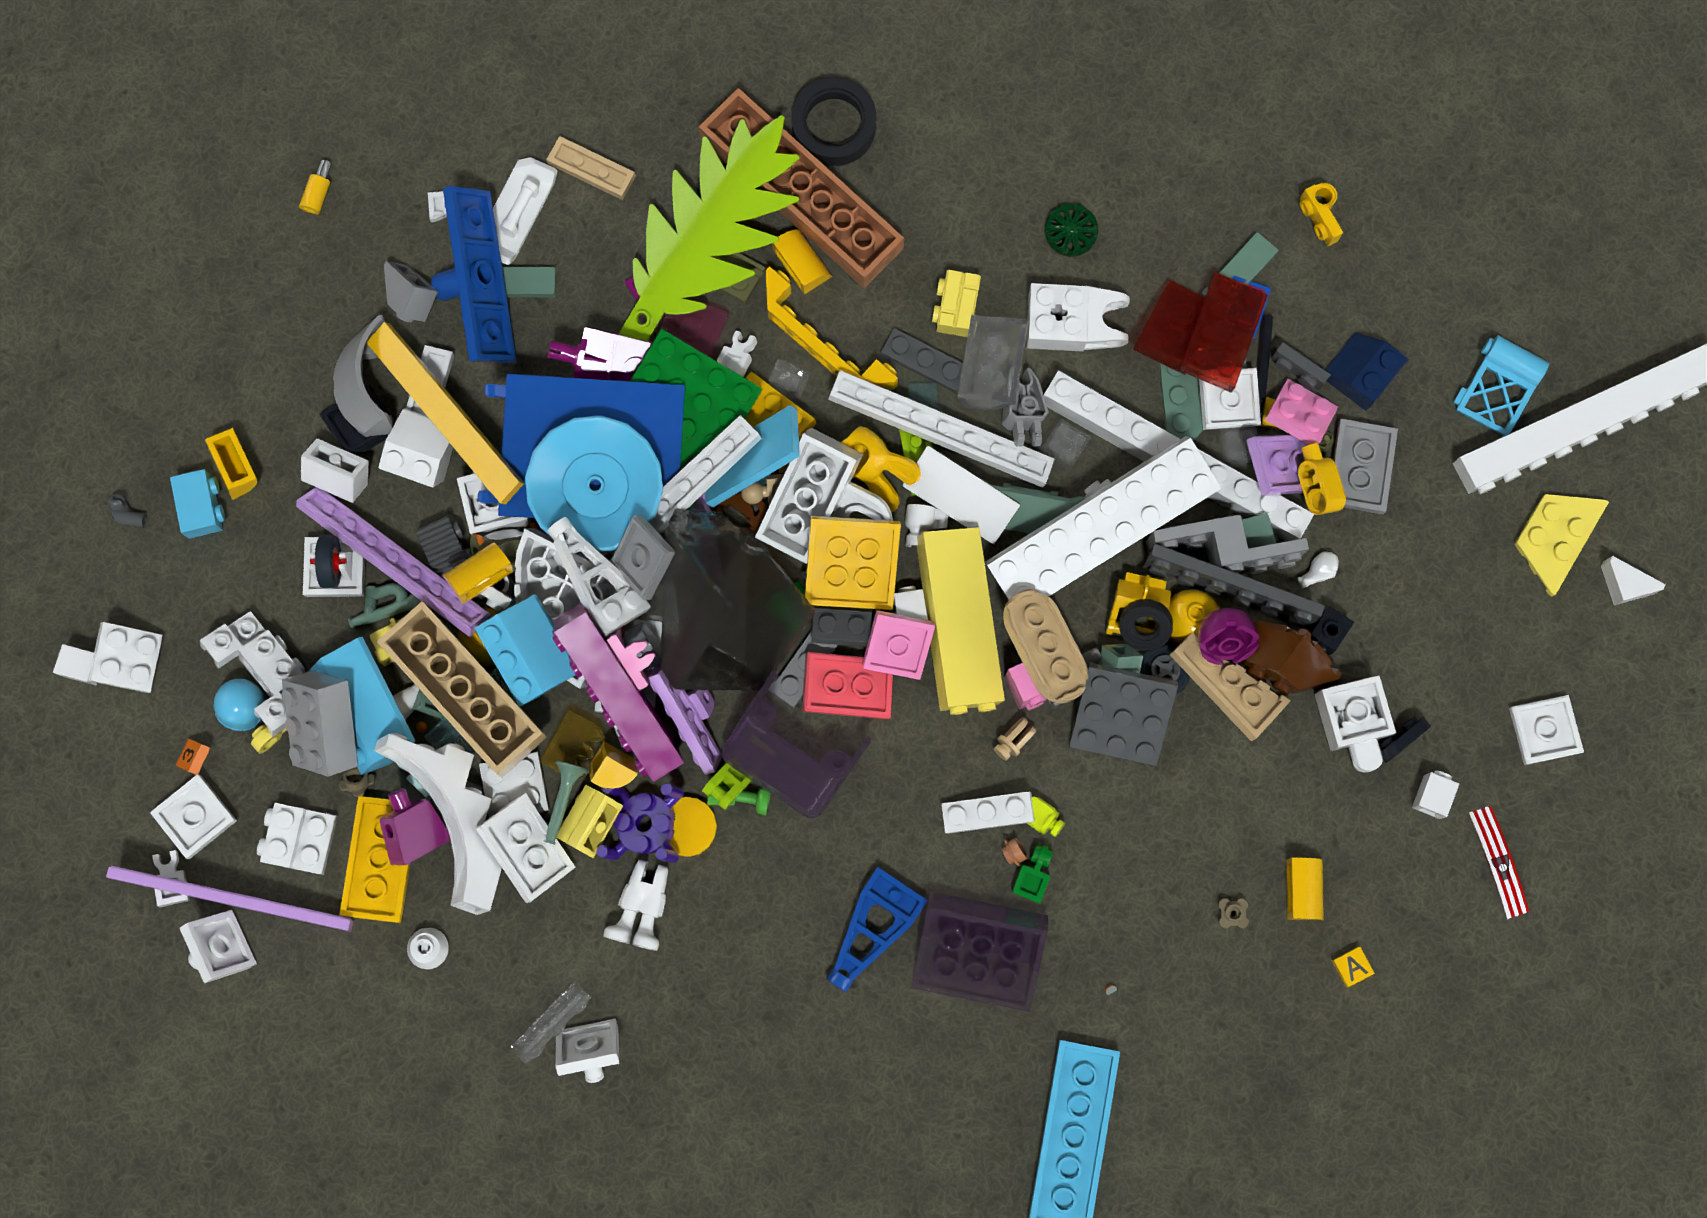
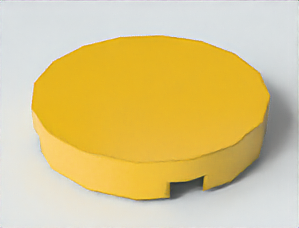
(693, 827)

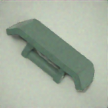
(1035, 506)

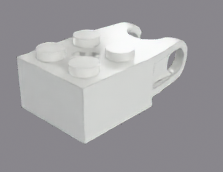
(1081, 316)

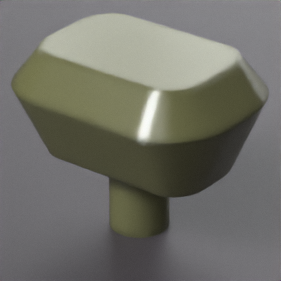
(1326, 442)

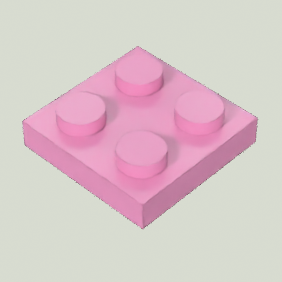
(1301, 413)
(898, 644)

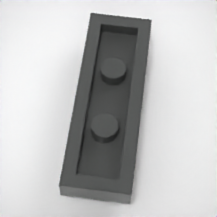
(923, 360)

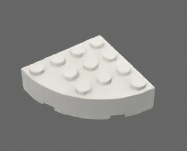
(543, 574)

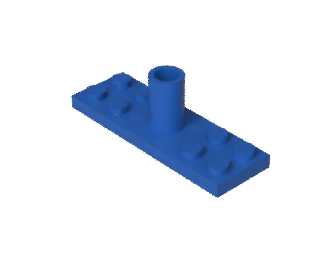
(477, 276)

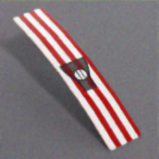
(1500, 862)

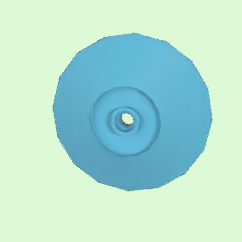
(586, 452)

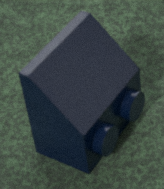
(1364, 369)

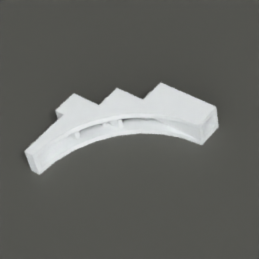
(462, 808)

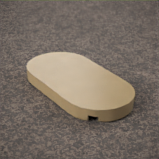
(1045, 646)

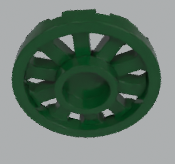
(1071, 230)

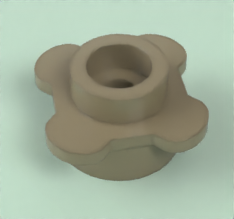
(355, 782)
(1225, 913)

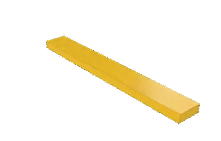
(445, 413)

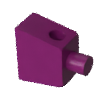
(411, 828)

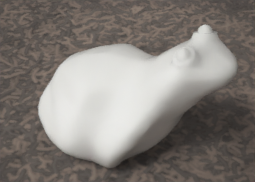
(1322, 568)

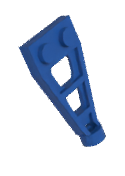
(894, 897)

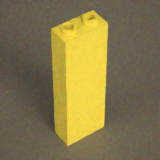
(964, 628)

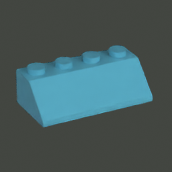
(371, 701)

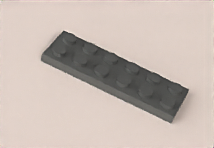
(1242, 589)

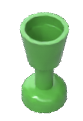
(759, 799)

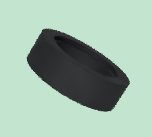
(840, 89)

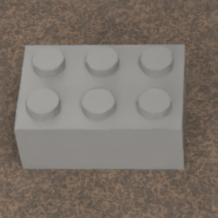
(319, 723)

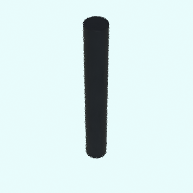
(1264, 354)

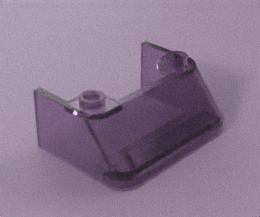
(782, 766)

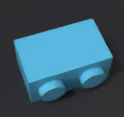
(197, 503)

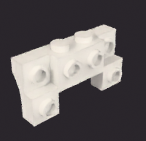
(264, 659)

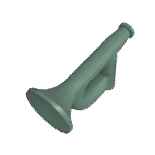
(371, 614)
(569, 775)

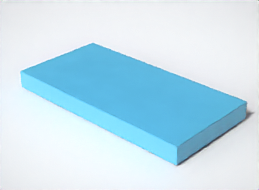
(774, 450)

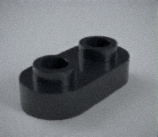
(1412, 730)

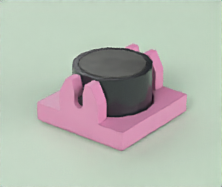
(636, 651)

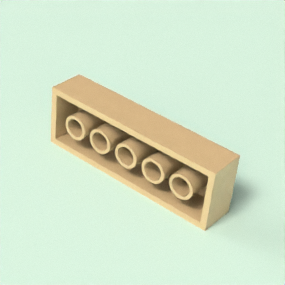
(461, 689)

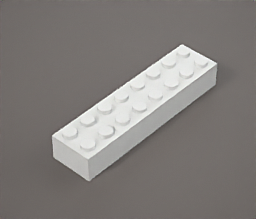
(1106, 522)

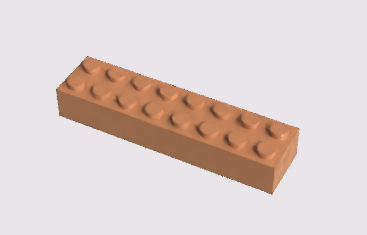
(827, 207)

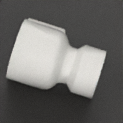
(922, 519)

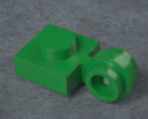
(1032, 882)

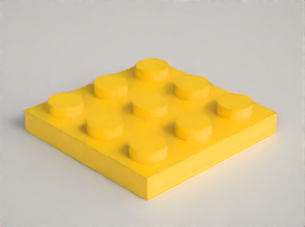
(852, 562)

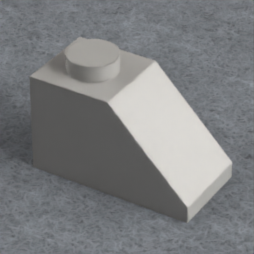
(408, 292)

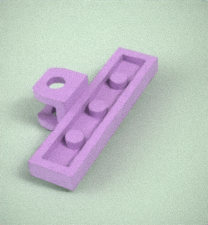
(687, 713)

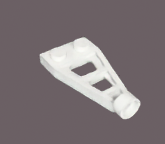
(605, 614)

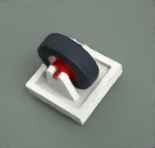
(332, 568)

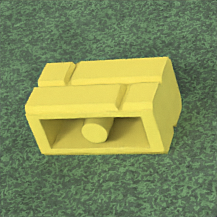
(958, 302)
(589, 821)

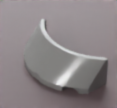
(349, 387)

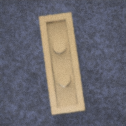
(591, 168)

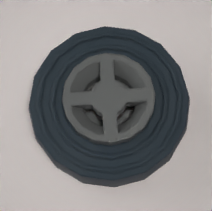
(1168, 666)

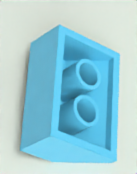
(525, 651)

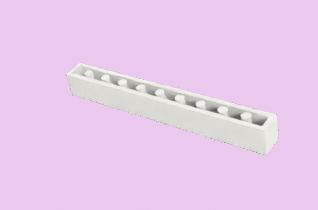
(1583, 422)
(1146, 440)

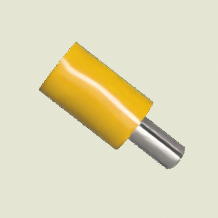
(316, 190)

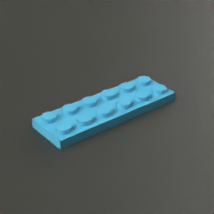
(1074, 1132)

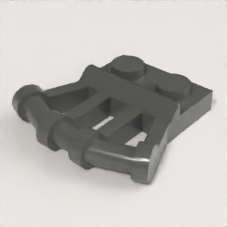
(840, 624)

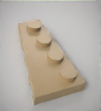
(1237, 694)

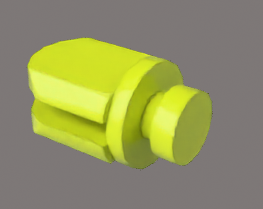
(1045, 817)

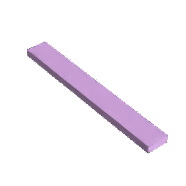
(391, 559)
(230, 898)

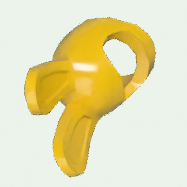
(877, 459)

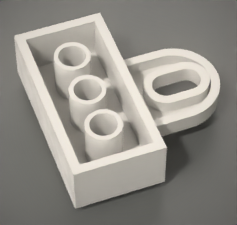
(816, 486)

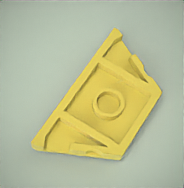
(1557, 535)

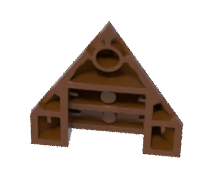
(1289, 659)

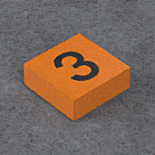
(193, 756)

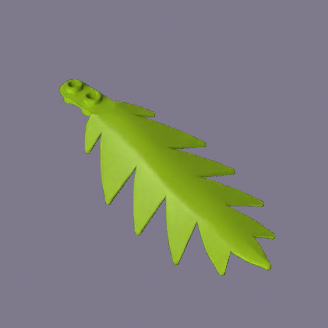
(707, 227)

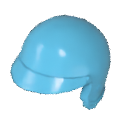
(236, 704)

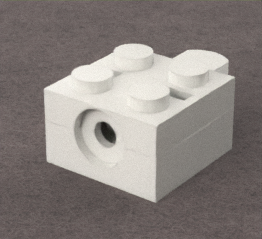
(486, 515)
(1356, 718)

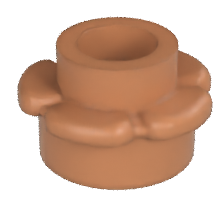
(1014, 852)

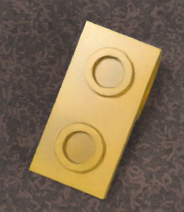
(1325, 225)

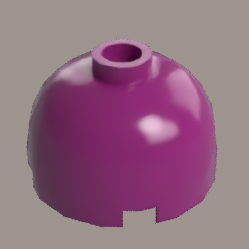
(1227, 636)

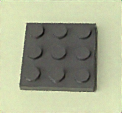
(1123, 714)

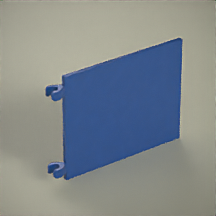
(545, 402)

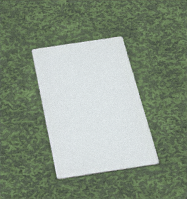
(962, 495)

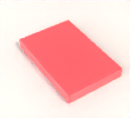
(844, 688)

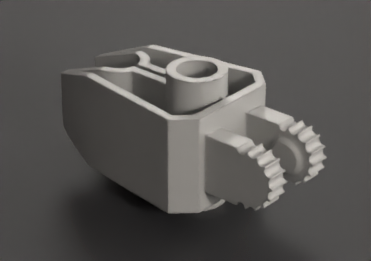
(1027, 412)

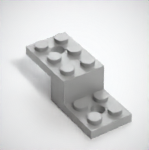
(1228, 546)

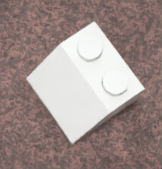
(416, 450)

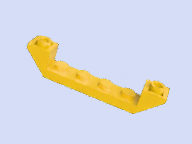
(777, 292)

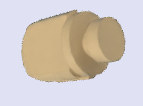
(1006, 741)

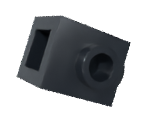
(1330, 630)

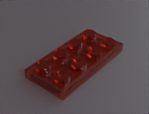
(1223, 332)

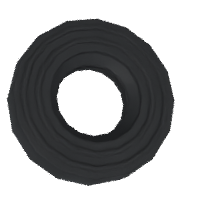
(1150, 609)

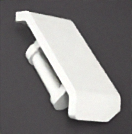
(520, 204)

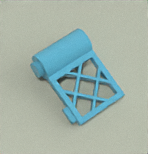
(1513, 365)

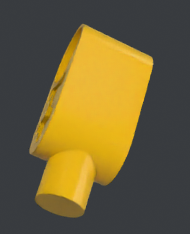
(1320, 482)

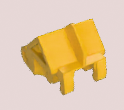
(1134, 588)

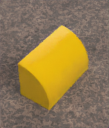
(800, 260)
(231, 463)
(478, 572)
(612, 767)
(1304, 889)

